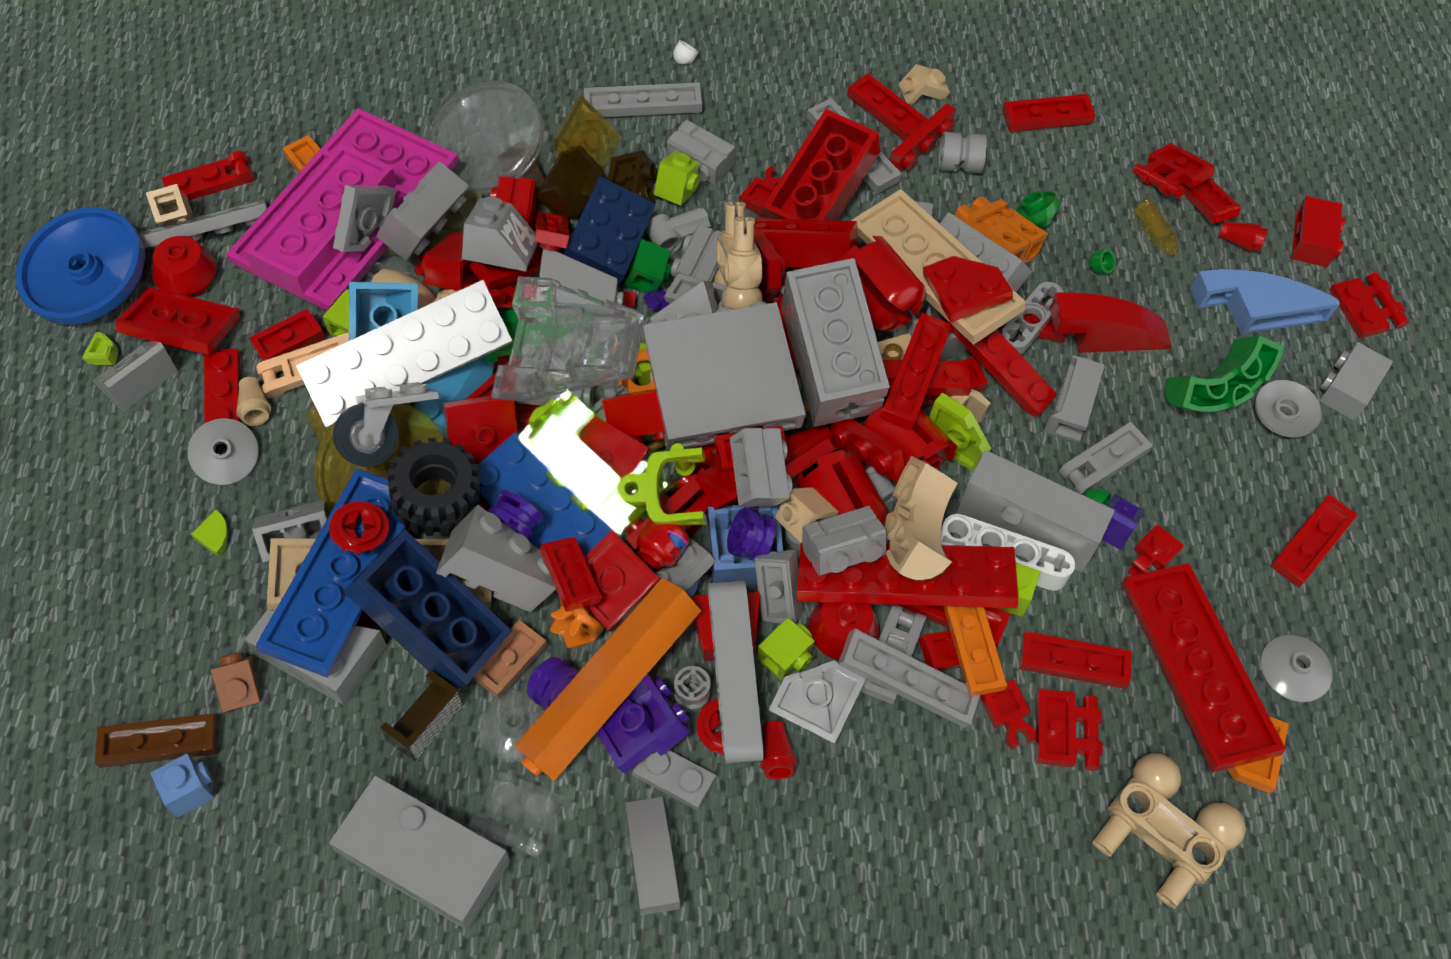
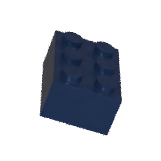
(609, 229)

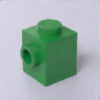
(648, 267)

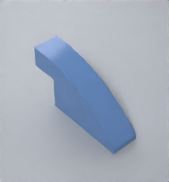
(1262, 299)

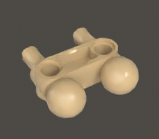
(738, 259)
(1168, 829)

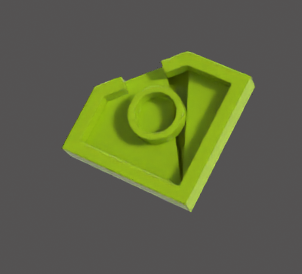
(961, 428)

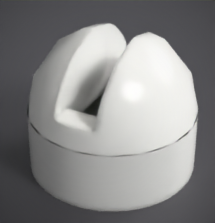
(684, 53)

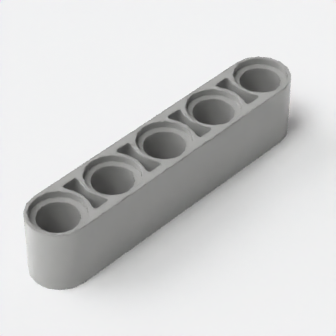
(735, 672)

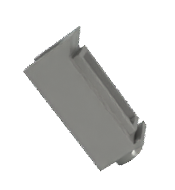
(1075, 399)

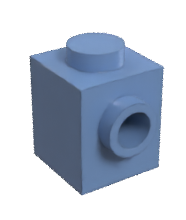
(183, 784)

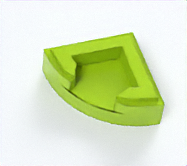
(101, 350)
(212, 533)

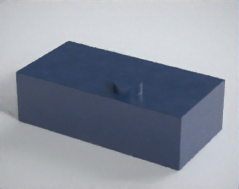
(427, 612)

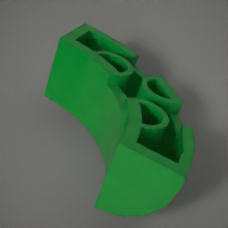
(1233, 382)

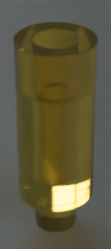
(1156, 227)

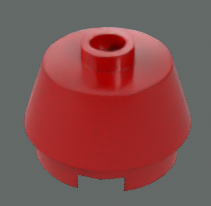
(183, 266)
(833, 622)

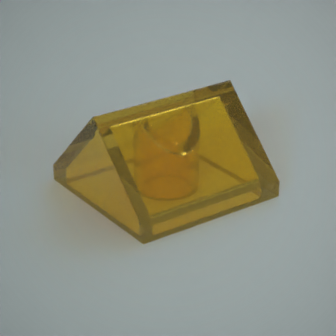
(588, 129)

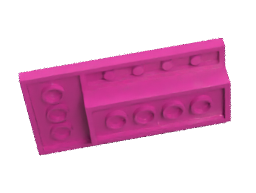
(297, 232)

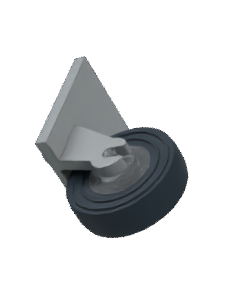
(367, 431)

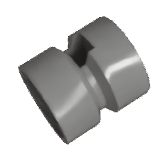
(962, 152)

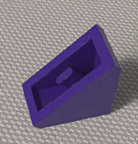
(1122, 522)

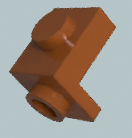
(235, 681)

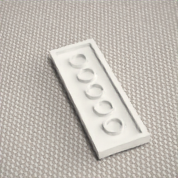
(406, 350)

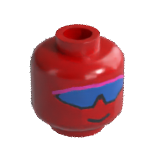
(661, 544)

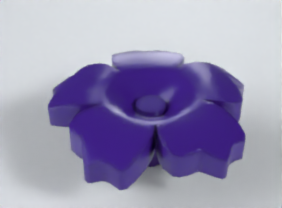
(656, 300)

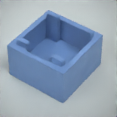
(728, 566)

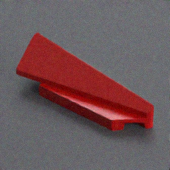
(803, 451)

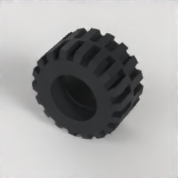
(426, 463)

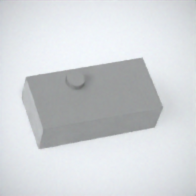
(1035, 507)
(420, 852)

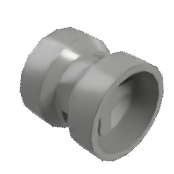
(692, 697)

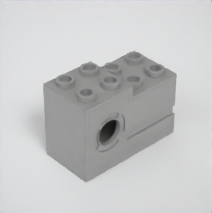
(834, 342)

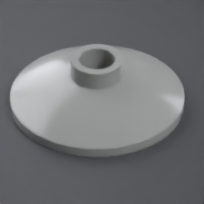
(1296, 400)
(231, 466)
(1289, 679)

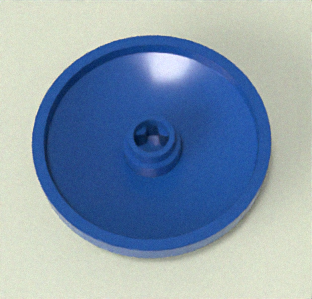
(80, 265)

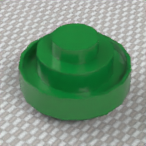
(1039, 207)

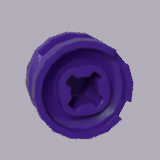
(516, 513)
(751, 534)
(549, 680)

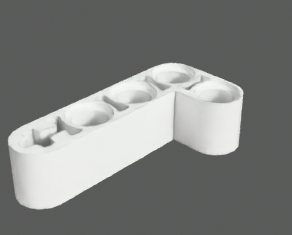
(977, 533)

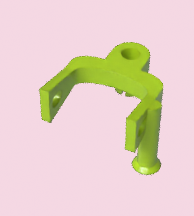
(648, 485)

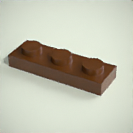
(156, 740)

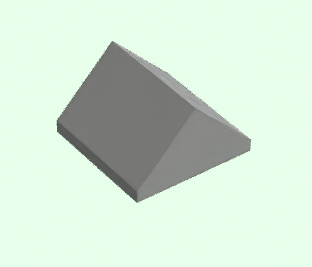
(136, 374)

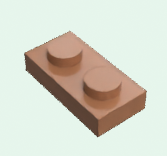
(510, 659)

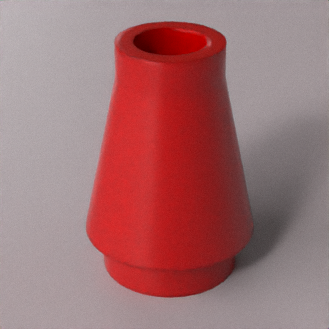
(1244, 235)
(777, 752)

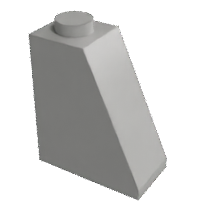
(580, 276)

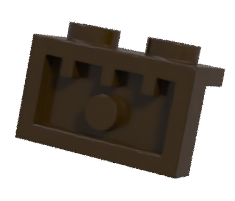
(634, 173)

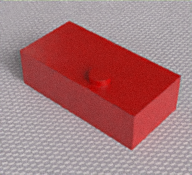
(824, 170)

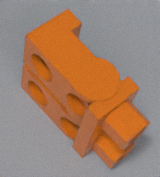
(1004, 227)

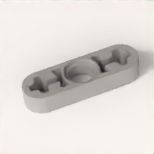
(1033, 306)

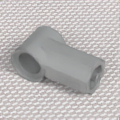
(672, 231)

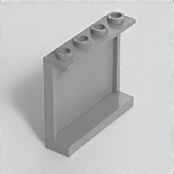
(722, 373)

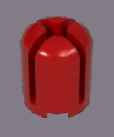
(887, 284)
(923, 442)
(844, 484)

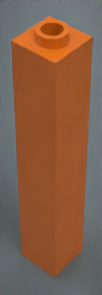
(606, 680)

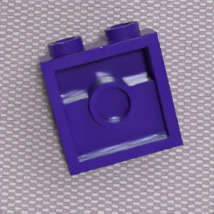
(644, 724)

